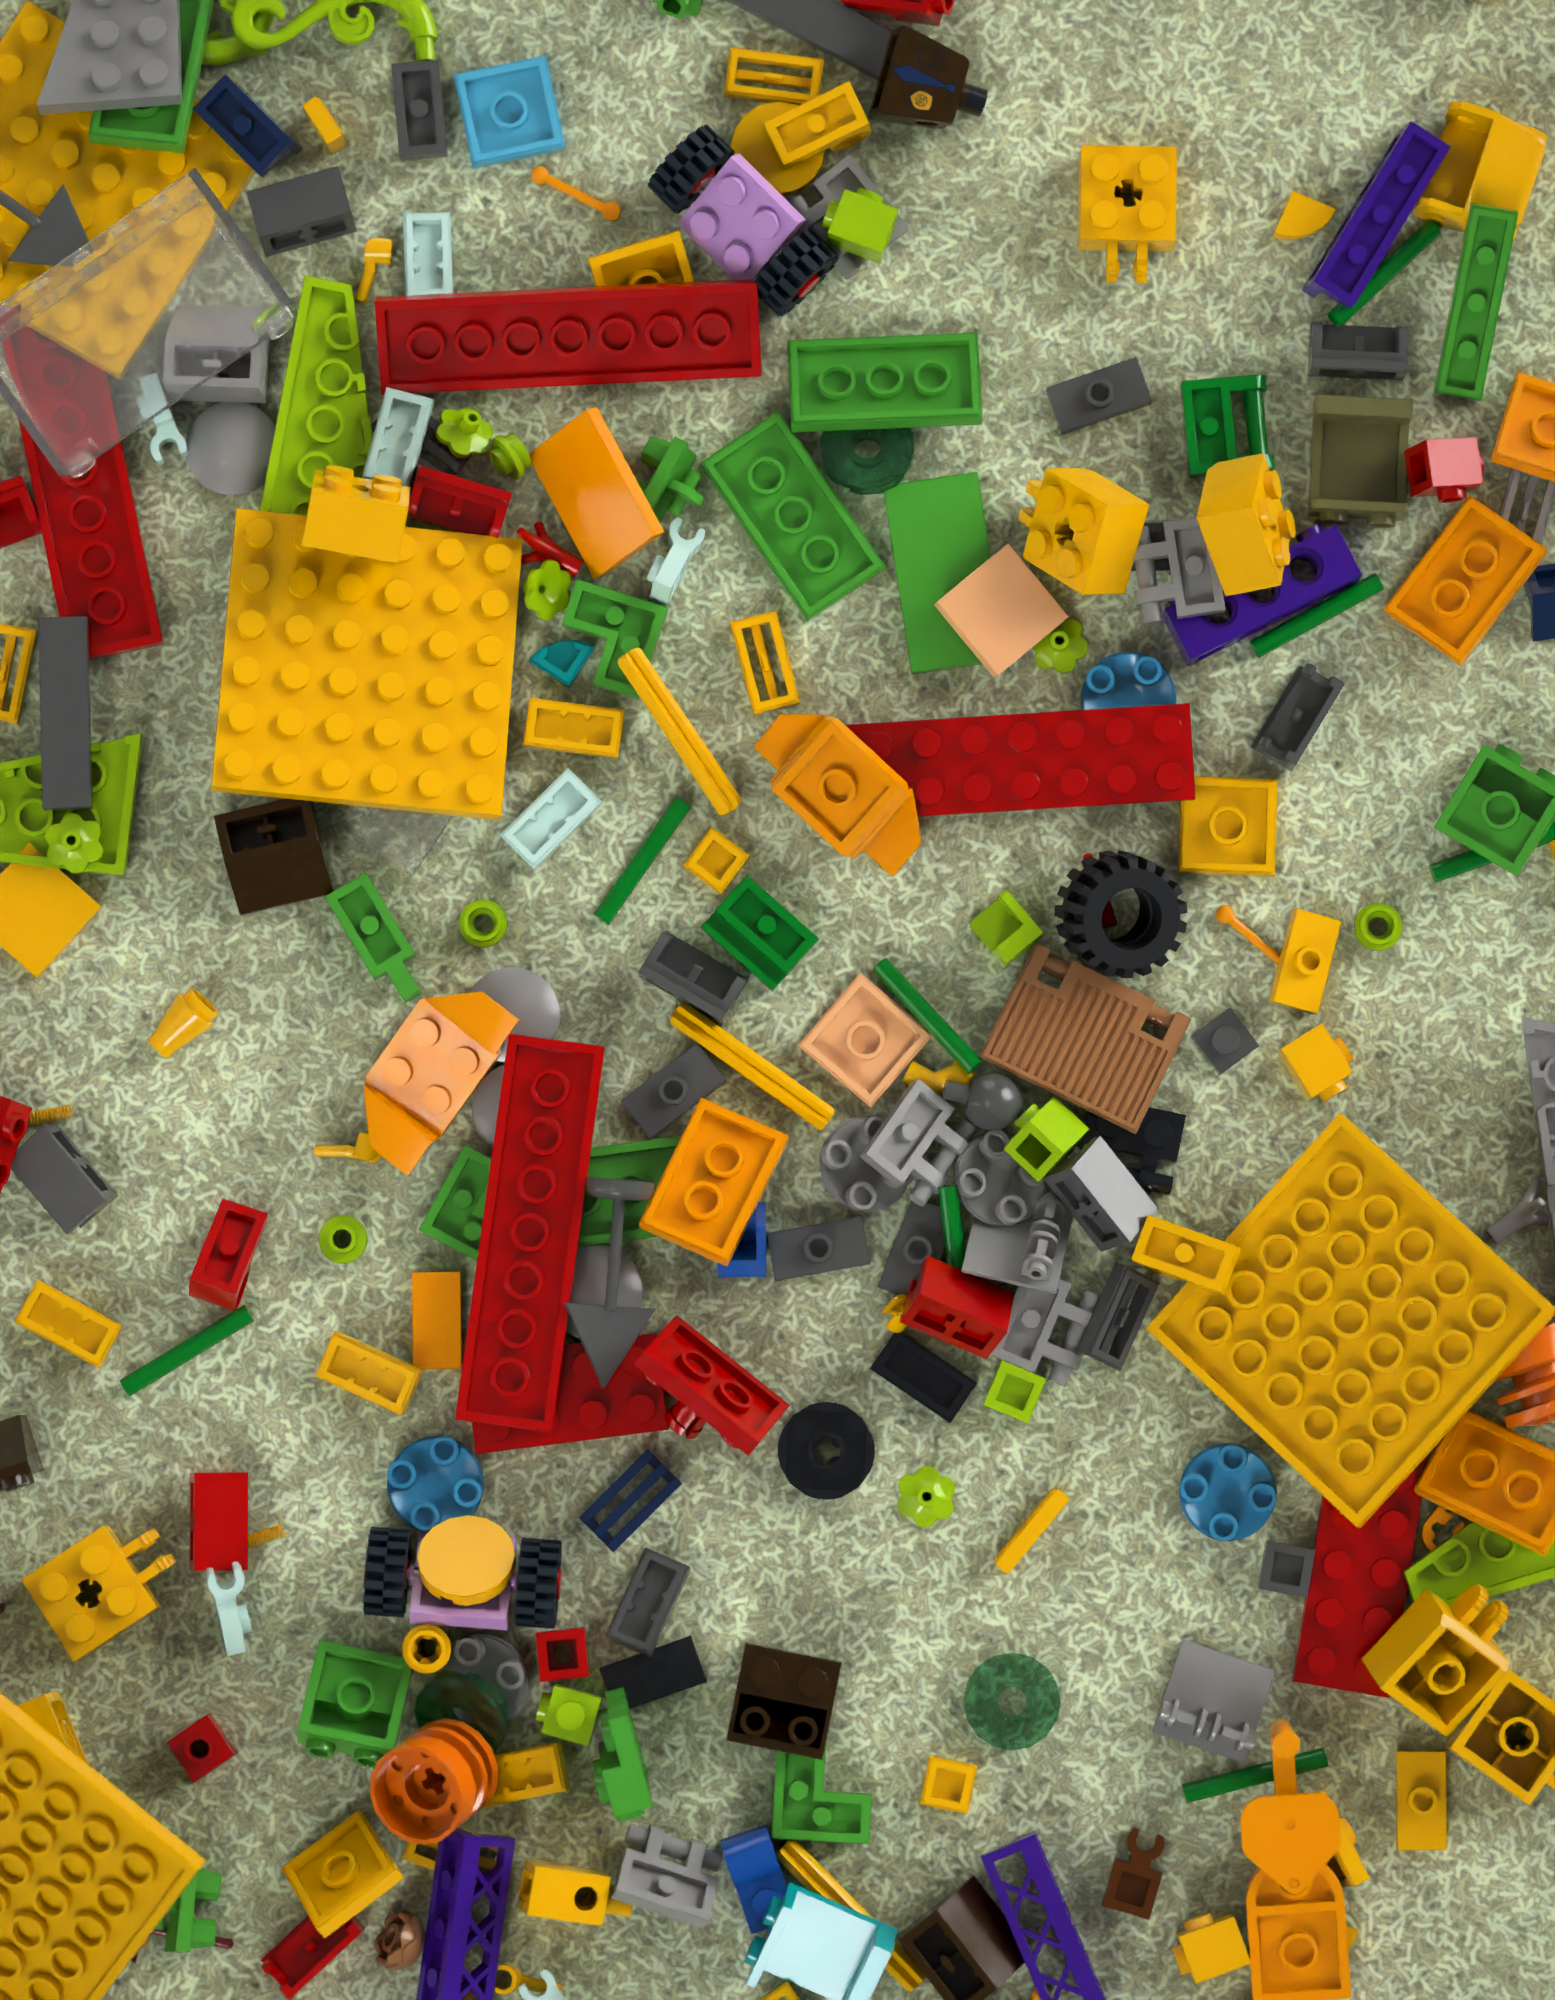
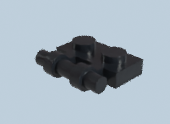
(1156, 1139)

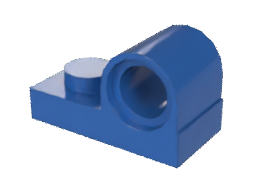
(754, 1873)

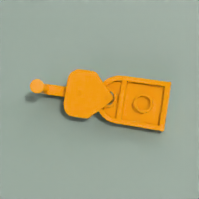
(1293, 1895)

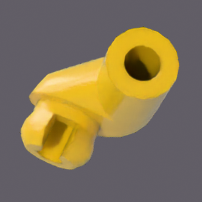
(937, 1079)

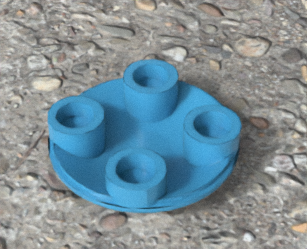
(1127, 681)
(434, 1482)
(1227, 1492)

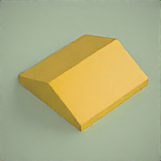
(644, 262)

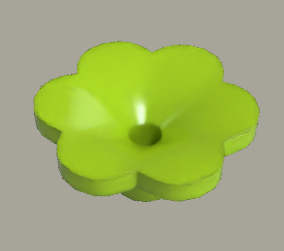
(464, 432)
(547, 590)
(1062, 656)
(84, 850)
(911, 1501)

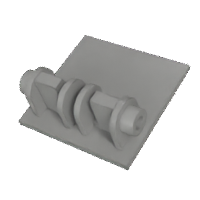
(1022, 1253)
(1213, 1701)

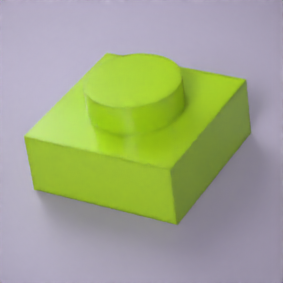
(1014, 1391)

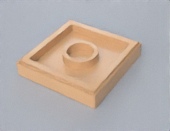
(1001, 610)
(865, 1040)

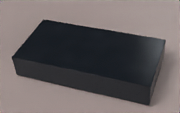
(923, 1376)
(646, 1679)

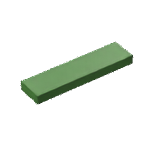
(1475, 301)

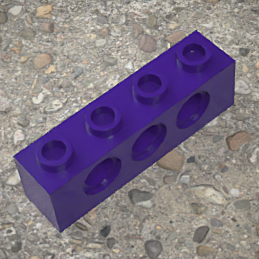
(1333, 572)

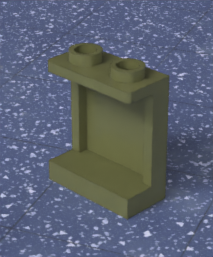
(1359, 459)

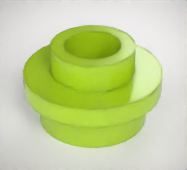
(509, 456)
(472, 912)
(1385, 913)
(347, 1254)

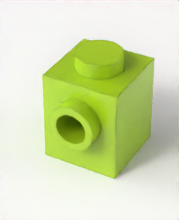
(861, 224)
(1045, 1137)
(569, 1714)

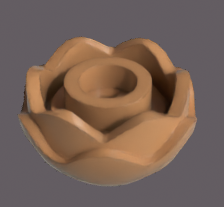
(400, 1941)

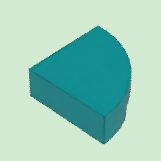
(563, 660)

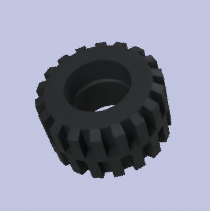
(1153, 931)

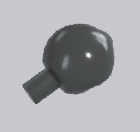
(989, 1100)

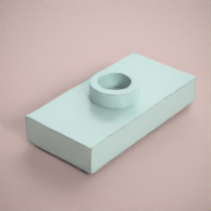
(427, 253)
(398, 436)
(551, 819)

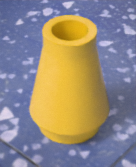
(183, 1022)
(426, 1663)

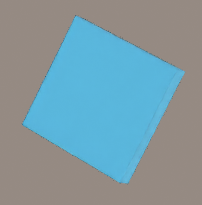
(509, 112)

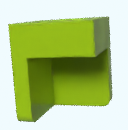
(1006, 929)

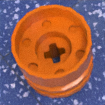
(1533, 1381)
(434, 1781)

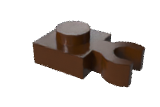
(1133, 1883)

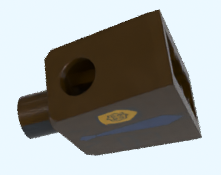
(923, 83)

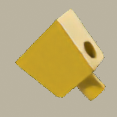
(550, 1890)

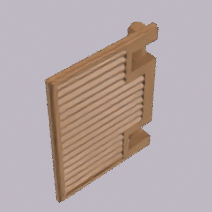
(1085, 1039)

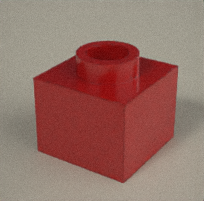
(549, 1667)
(219, 1747)

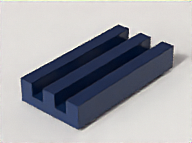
(600, 1530)

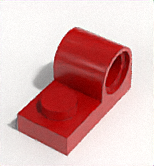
(227, 1255)

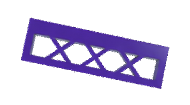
(1377, 215)
(1057, 1914)
(451, 1918)

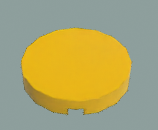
(757, 148)
(466, 1560)

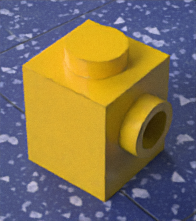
(1318, 1063)
(1209, 1947)

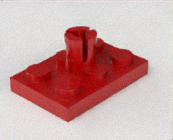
(709, 1388)

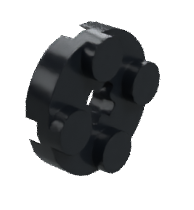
(847, 1432)

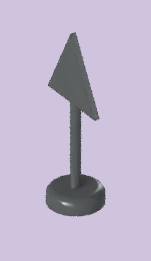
(51, 235)
(611, 1329)

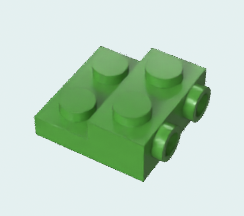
(1500, 809)
(353, 1703)
(621, 1767)

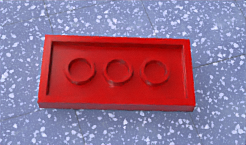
(585, 1408)

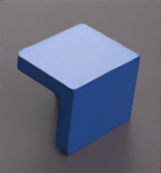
(750, 1254)

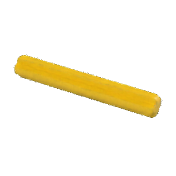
(679, 731)
(752, 1066)
(818, 1880)

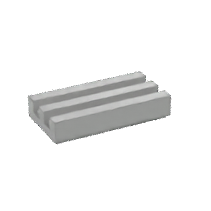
(1545, 507)

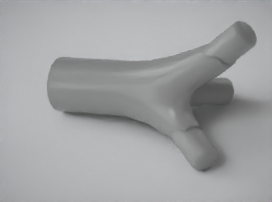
(1520, 1215)

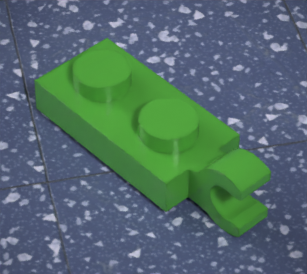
(374, 933)

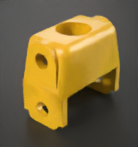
(1487, 164)

